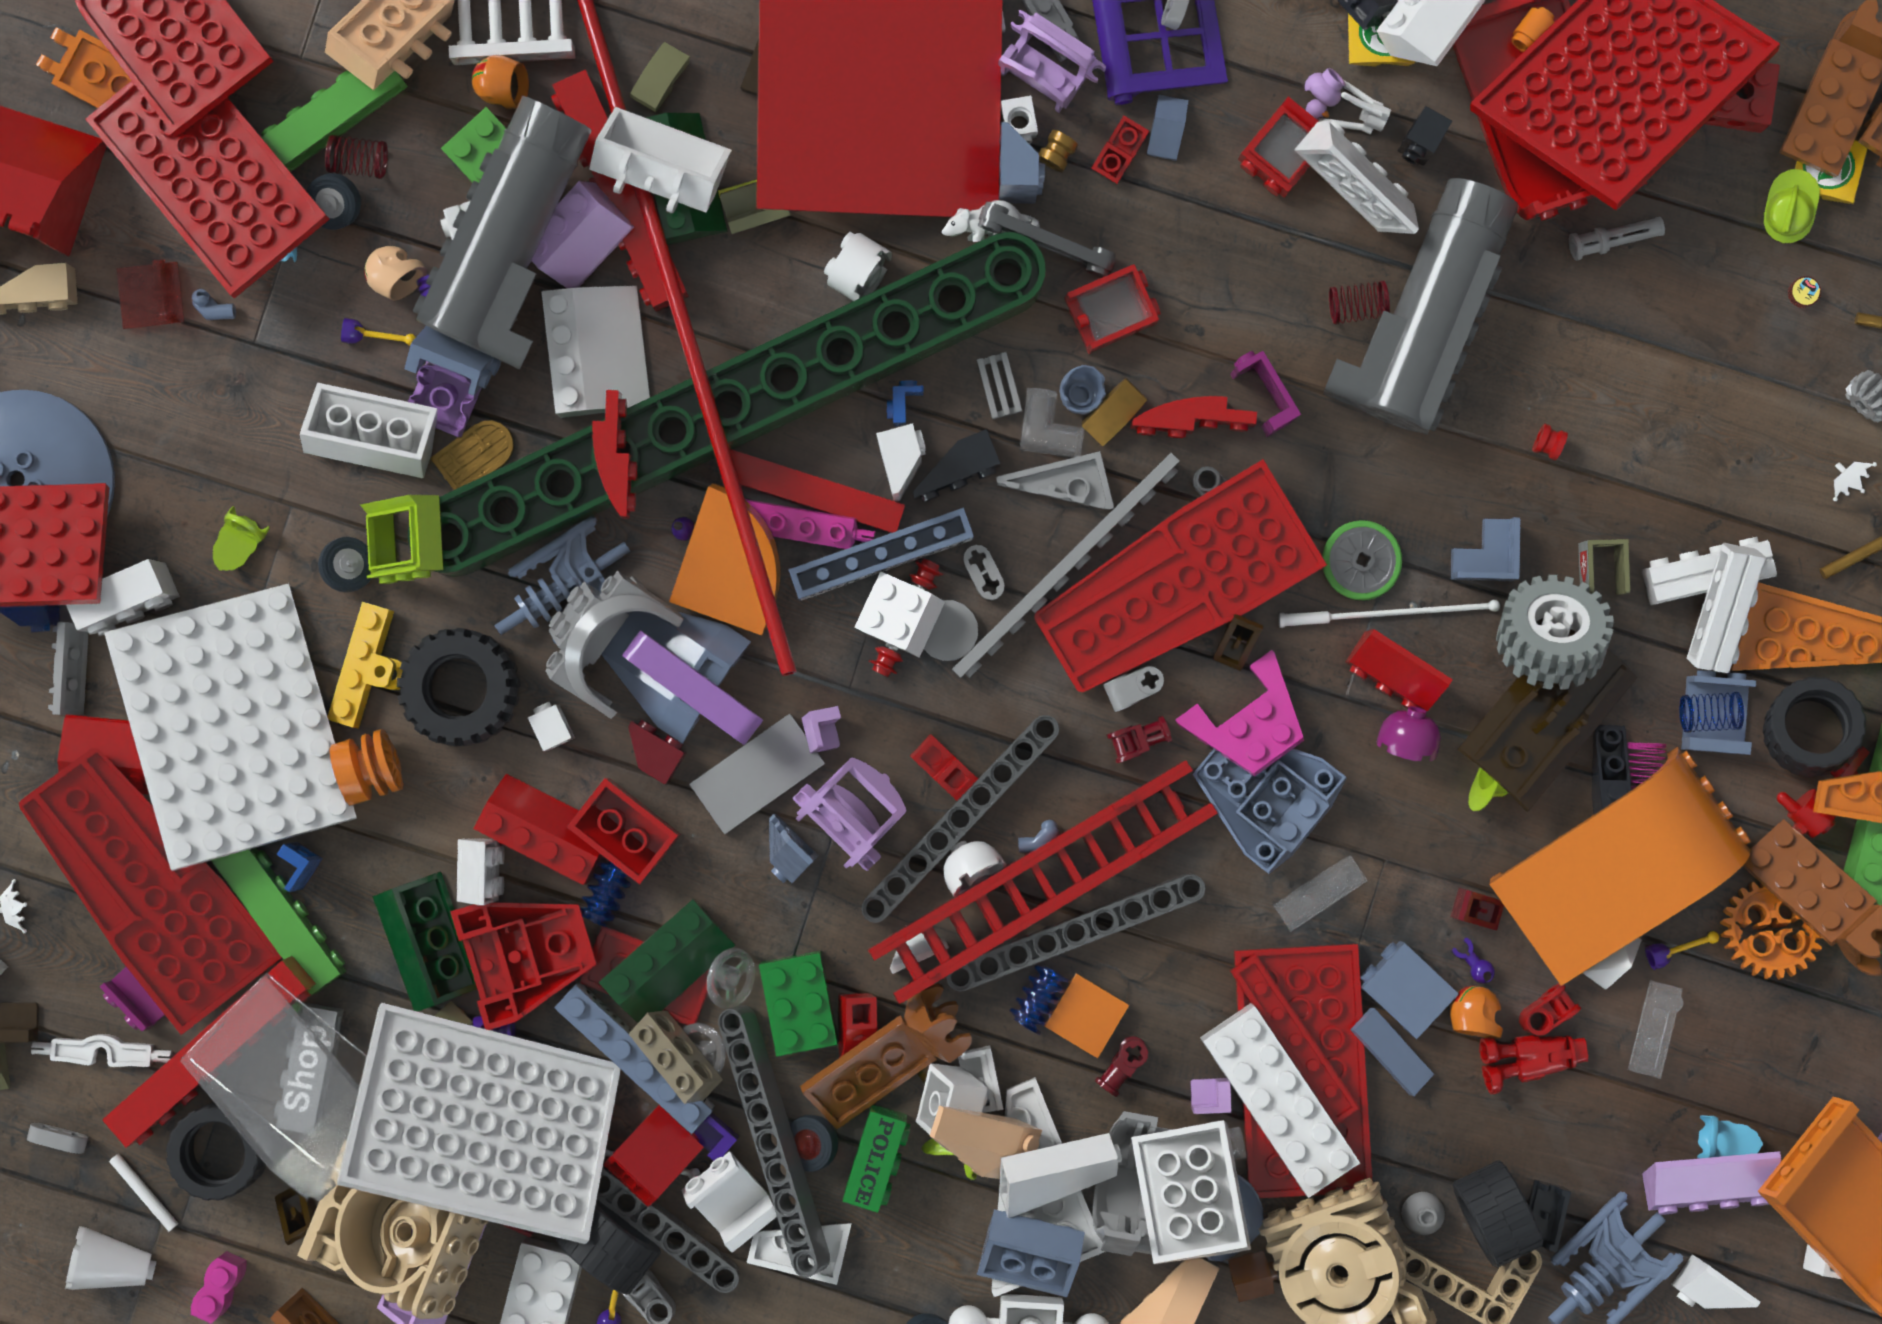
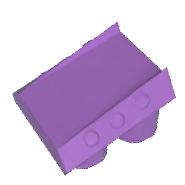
(448, 393)

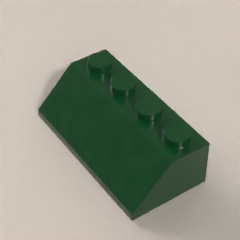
(688, 222)
(425, 941)
(667, 962)

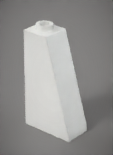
(1056, 1172)

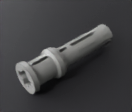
(1602, 243)

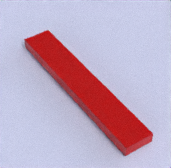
(817, 492)
(1295, 1039)

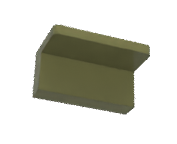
(741, 209)

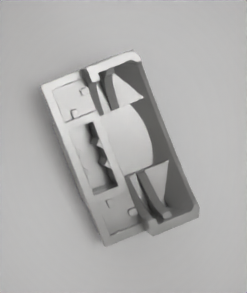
(589, 626)
(1118, 1200)

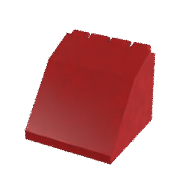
(45, 177)

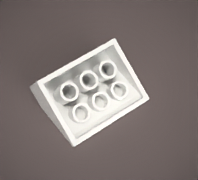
(1357, 179)
(594, 347)
(1191, 1193)

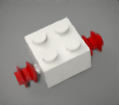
(901, 615)

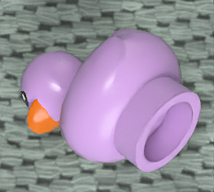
(1326, 89)

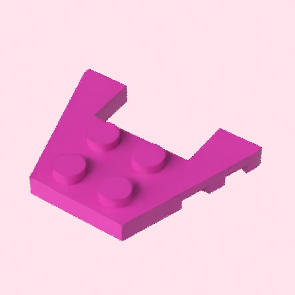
(1260, 730)

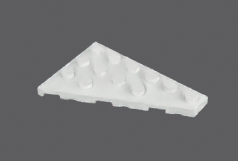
(1028, 1105)

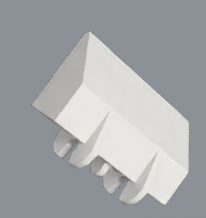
(659, 160)

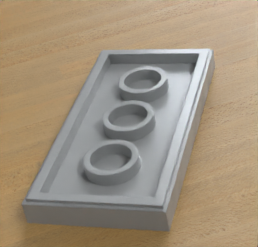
(756, 774)

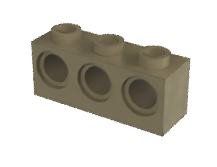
(675, 1056)

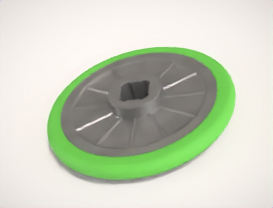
(1352, 578)

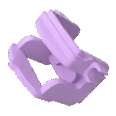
(1041, 71)
(847, 817)

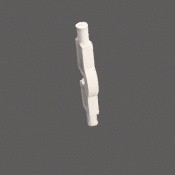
(85, 1051)

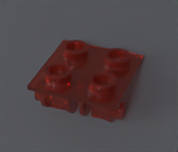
(150, 294)

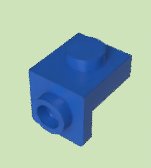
(897, 407)

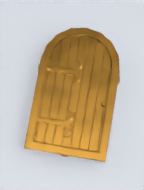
(475, 454)

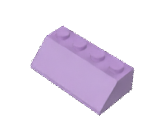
(1708, 1182)

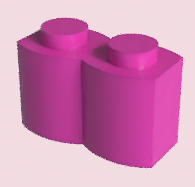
(218, 1287)

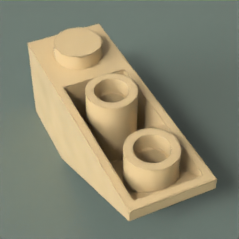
(40, 287)

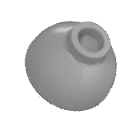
(1423, 1213)

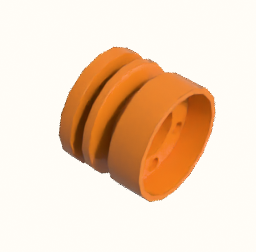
(360, 769)

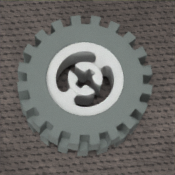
(1545, 649)

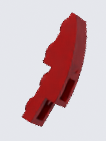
(1180, 415)
(614, 467)

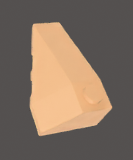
(982, 1138)
(1178, 1297)

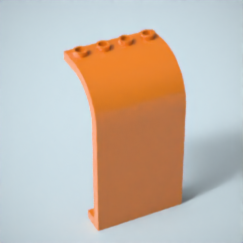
(1624, 869)
(1834, 1196)

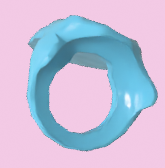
(1727, 1138)

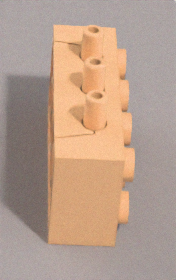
(384, 33)

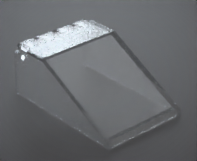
(282, 1084)

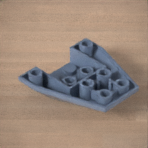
(699, 642)
(1276, 807)

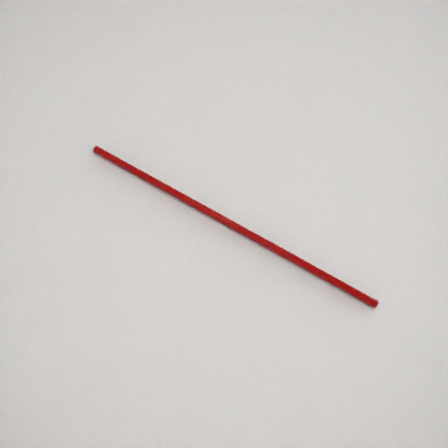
(695, 365)

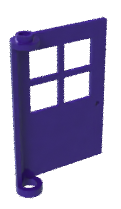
(1114, 50)

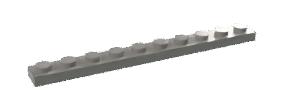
(1057, 577)

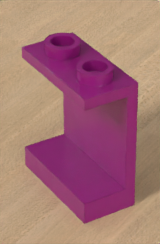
(1268, 375)
(133, 1000)

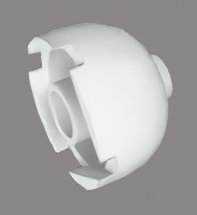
(970, 865)

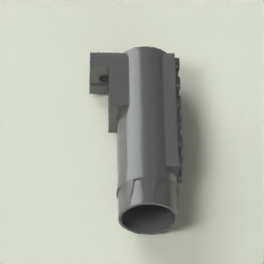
(488, 260)
(1423, 341)

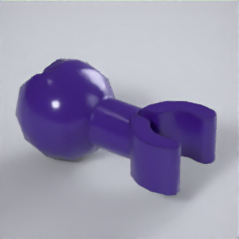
(686, 530)
(1478, 966)

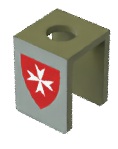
(1621, 561)

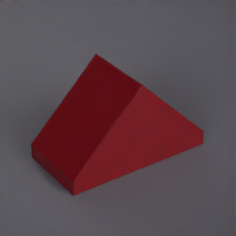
(1477, 909)

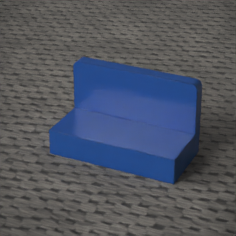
(303, 860)

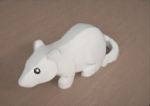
(968, 222)

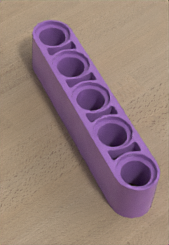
(692, 687)

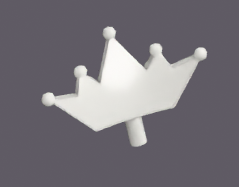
(1850, 477)
(11, 907)

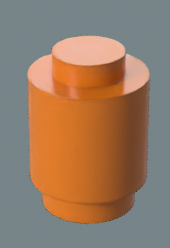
(1532, 27)

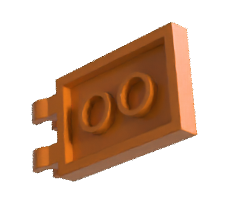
(85, 69)

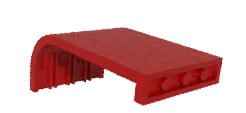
(1483, 54)

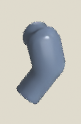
(210, 309)
(1047, 832)

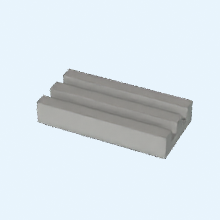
(992, 360)

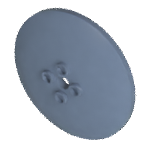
(51, 442)

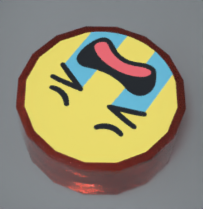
(1804, 292)

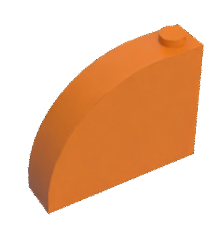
(715, 568)

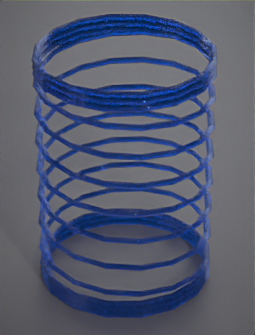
(1682, 710)

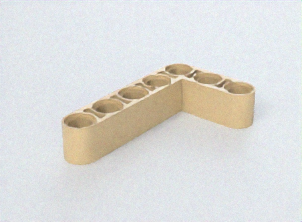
(1483, 1299)

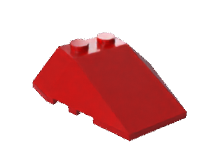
(522, 954)

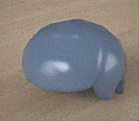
(1082, 389)

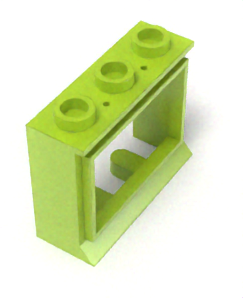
(424, 538)

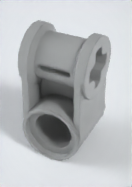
(1128, 689)
(649, 1295)

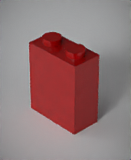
(653, 1155)

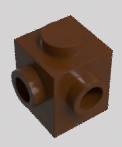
(1252, 1276)

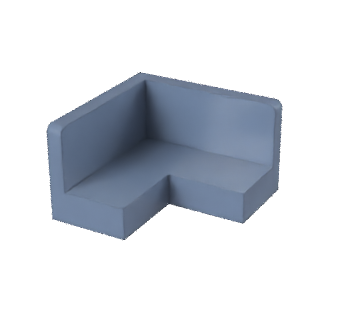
(1498, 557)

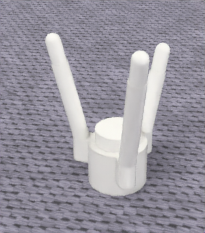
(1373, 112)

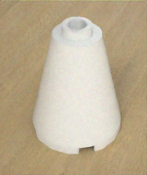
(106, 1263)

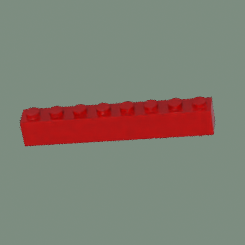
(580, 101)
(173, 1083)

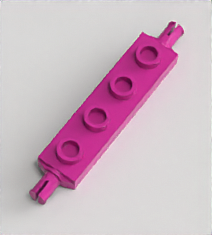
(811, 525)

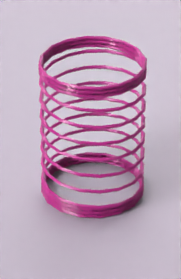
(1640, 746)

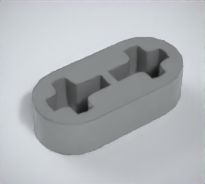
(1174, 13)
(990, 569)
(57, 1138)

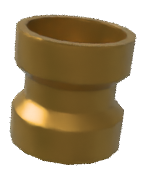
(1057, 150)

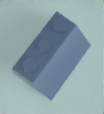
(1019, 168)
(1031, 1253)

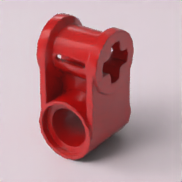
(1553, 1006)

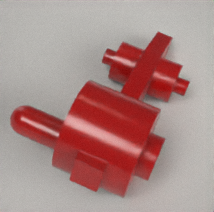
(1802, 810)

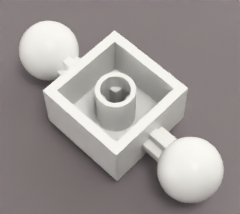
(1023, 1310)

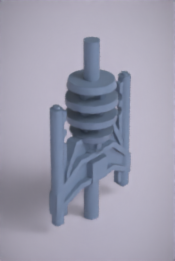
(568, 570)
(1616, 1259)

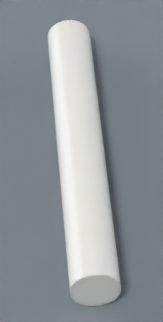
(143, 1192)

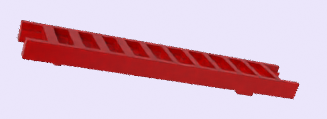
(1030, 861)

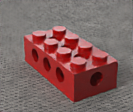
(1756, 109)

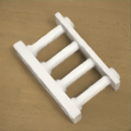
(526, 48)

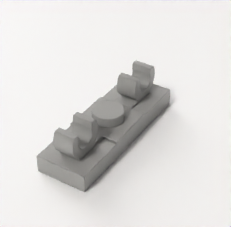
(69, 670)

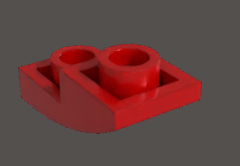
(1120, 149)

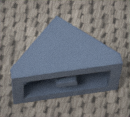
(1167, 127)

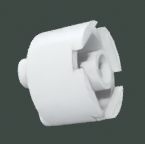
(857, 267)

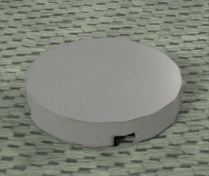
(952, 633)

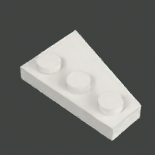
(770, 1251)

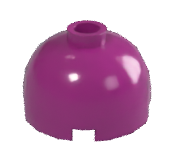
(1410, 734)

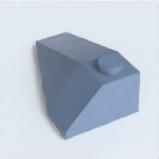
(788, 851)

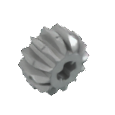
(1866, 394)

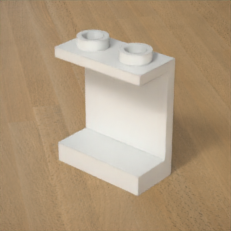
(730, 1200)

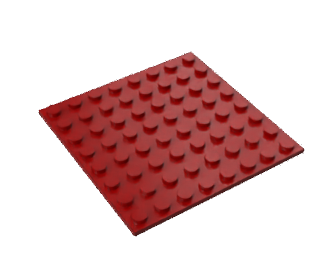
(879, 106)

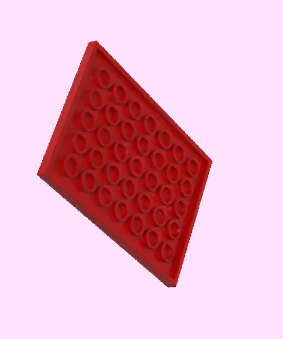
(1623, 87)

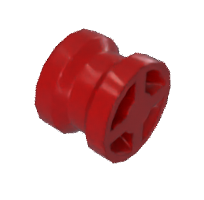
(1550, 441)

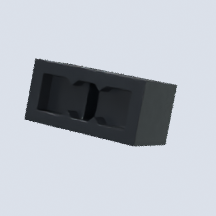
(1424, 136)

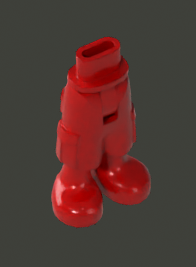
(1534, 1056)

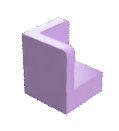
(821, 729)
(1210, 1096)

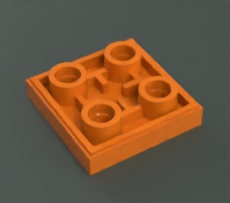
(1086, 1015)

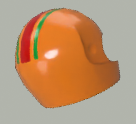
(493, 80)
(1475, 1012)

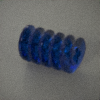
(605, 894)
(1038, 998)

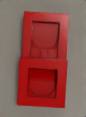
(943, 767)

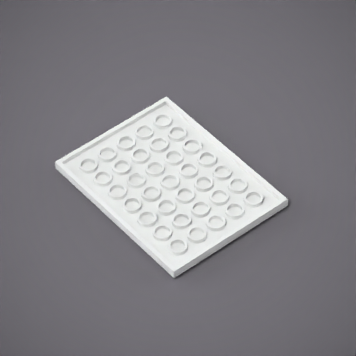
(228, 726)
(480, 1124)

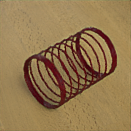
(376, 158)
(1333, 292)

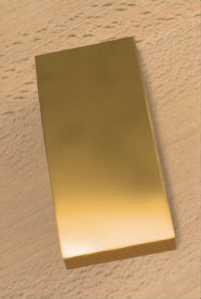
(1114, 412)

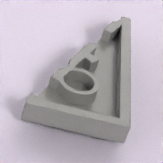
(1071, 480)

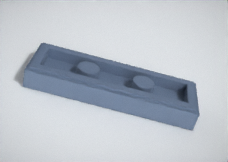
(1392, 1052)

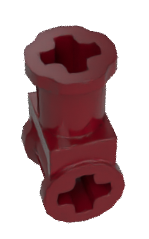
(1137, 740)
(1122, 1065)

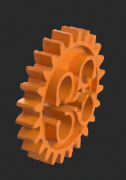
(1777, 956)

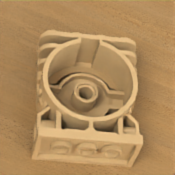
(1355, 1213)
(375, 1248)

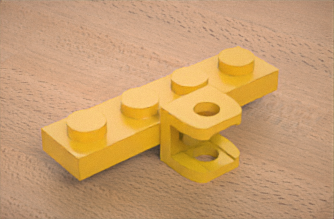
(364, 666)

